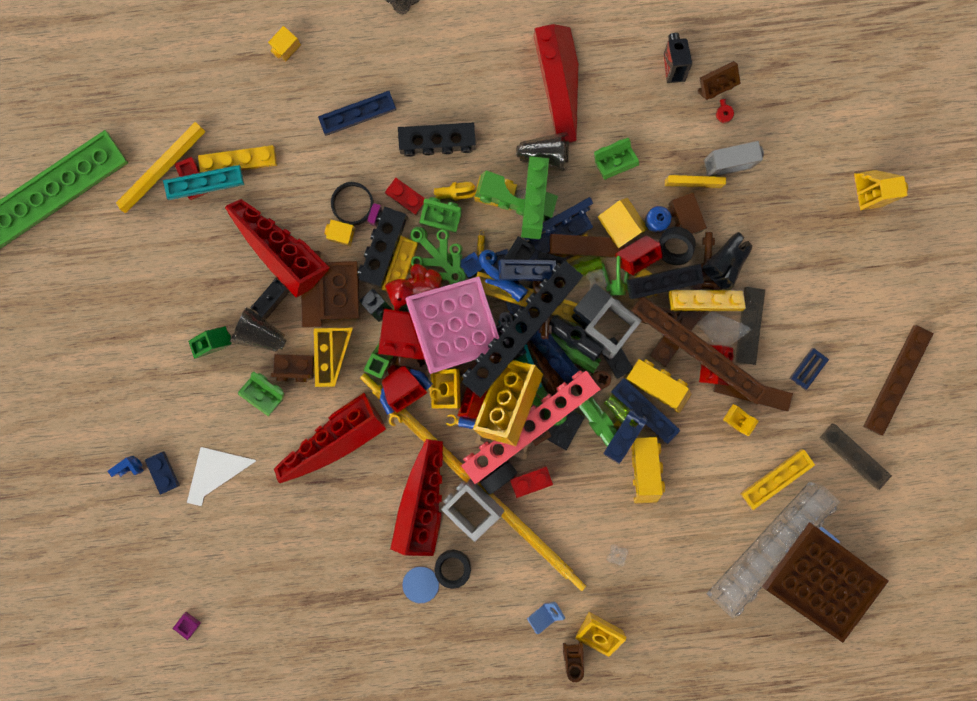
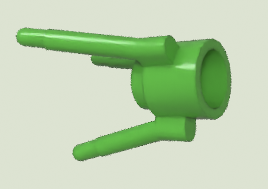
(618, 286)

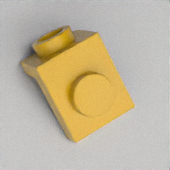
(740, 420)

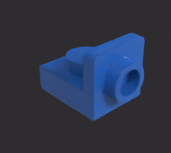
(126, 465)

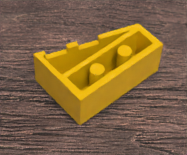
(879, 188)
(329, 352)
(660, 384)
(647, 470)

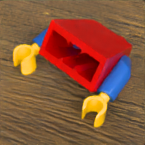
(402, 389)
(469, 409)

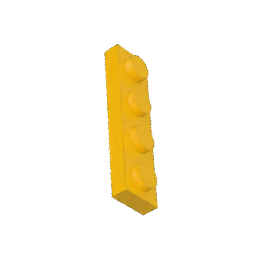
(246, 158)
(706, 300)
(777, 479)

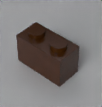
(687, 213)

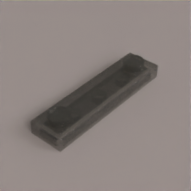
(751, 316)
(855, 456)

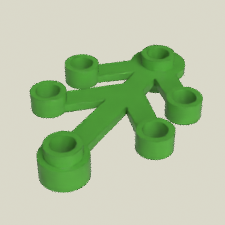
(440, 258)

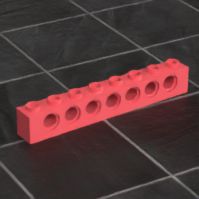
(589, 388)

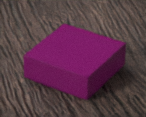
(372, 219)
(186, 625)

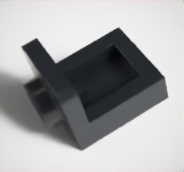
(374, 304)

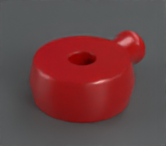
(724, 109)

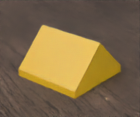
(622, 222)
(449, 384)
(600, 635)

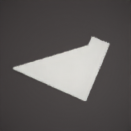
(213, 470)

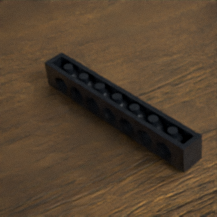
(564, 272)

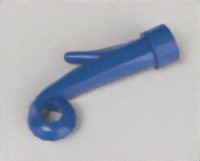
(517, 291)

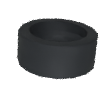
(682, 234)
(498, 477)
(452, 584)

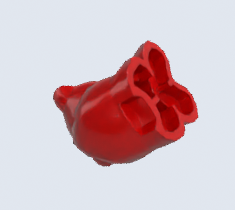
(421, 281)

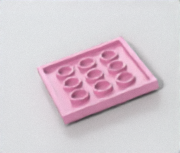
(452, 323)

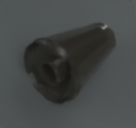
(550, 146)
(257, 332)

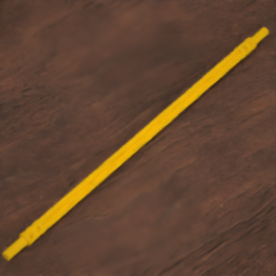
(520, 527)

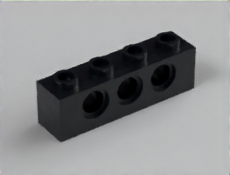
(408, 134)
(385, 217)

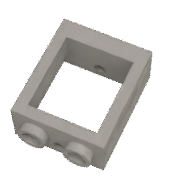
(733, 159)
(616, 307)
(483, 499)

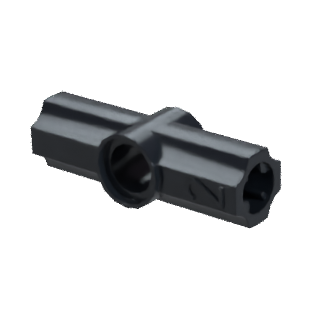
(585, 344)

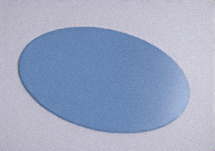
(420, 585)

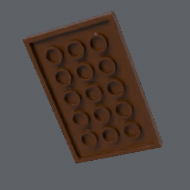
(825, 583)

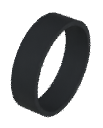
(340, 188)

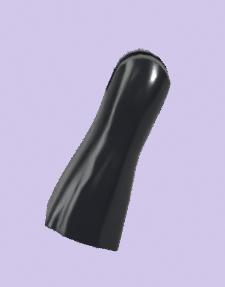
(728, 261)

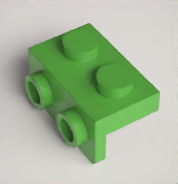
(615, 158)
(441, 215)
(261, 393)

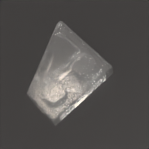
(722, 329)

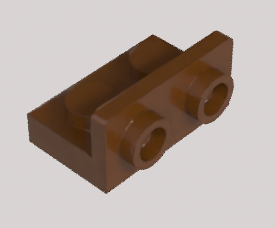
(719, 81)
(293, 367)

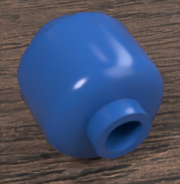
(660, 224)

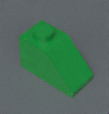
(210, 342)

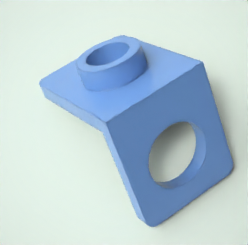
(545, 616)

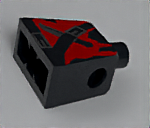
(677, 59)

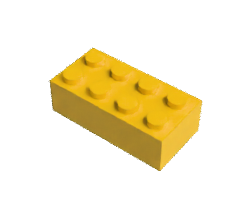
(508, 403)

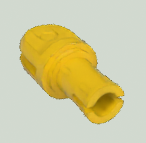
(456, 191)

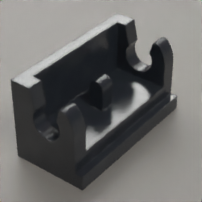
(520, 250)
(270, 299)
(590, 305)

